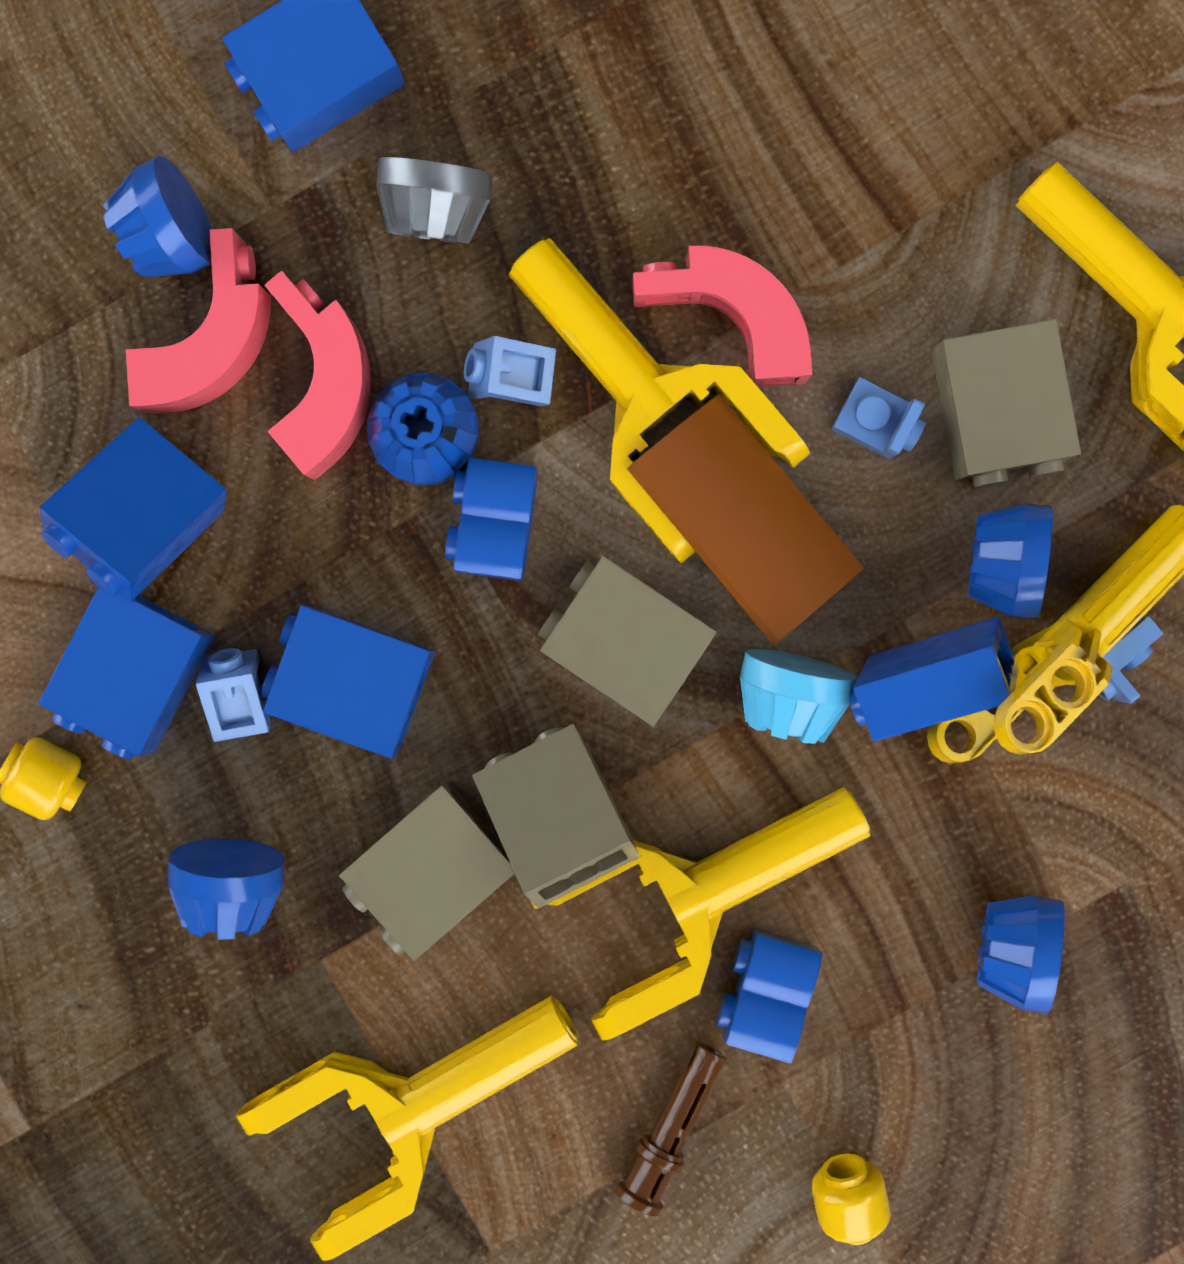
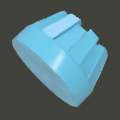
(793, 694)

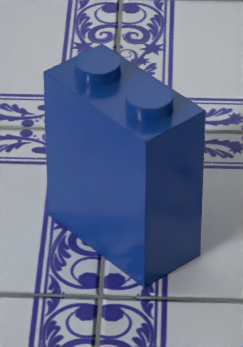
(311, 66)
(131, 510)
(125, 673)
(347, 680)
(935, 680)

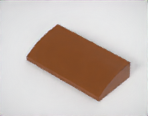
(745, 519)

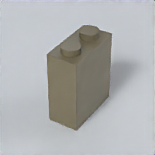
(1006, 402)
(625, 639)
(554, 815)
(428, 872)

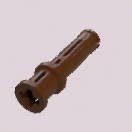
(661, 1151)

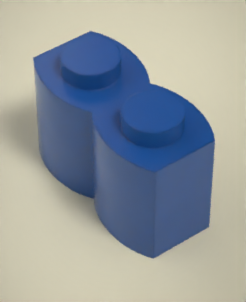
(493, 520)
(770, 994)

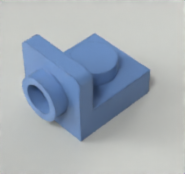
(510, 371)
(879, 419)
(1128, 654)
(232, 694)

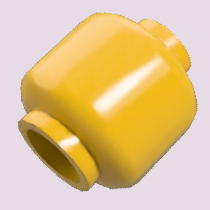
(40, 778)
(851, 1199)

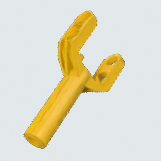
(1128, 274)
(641, 386)
(1075, 646)
(717, 883)
(410, 1109)

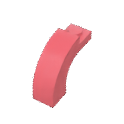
(749, 296)
(219, 350)
(340, 390)

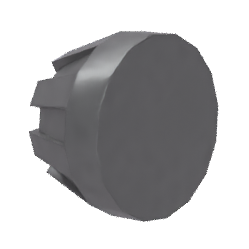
(432, 198)

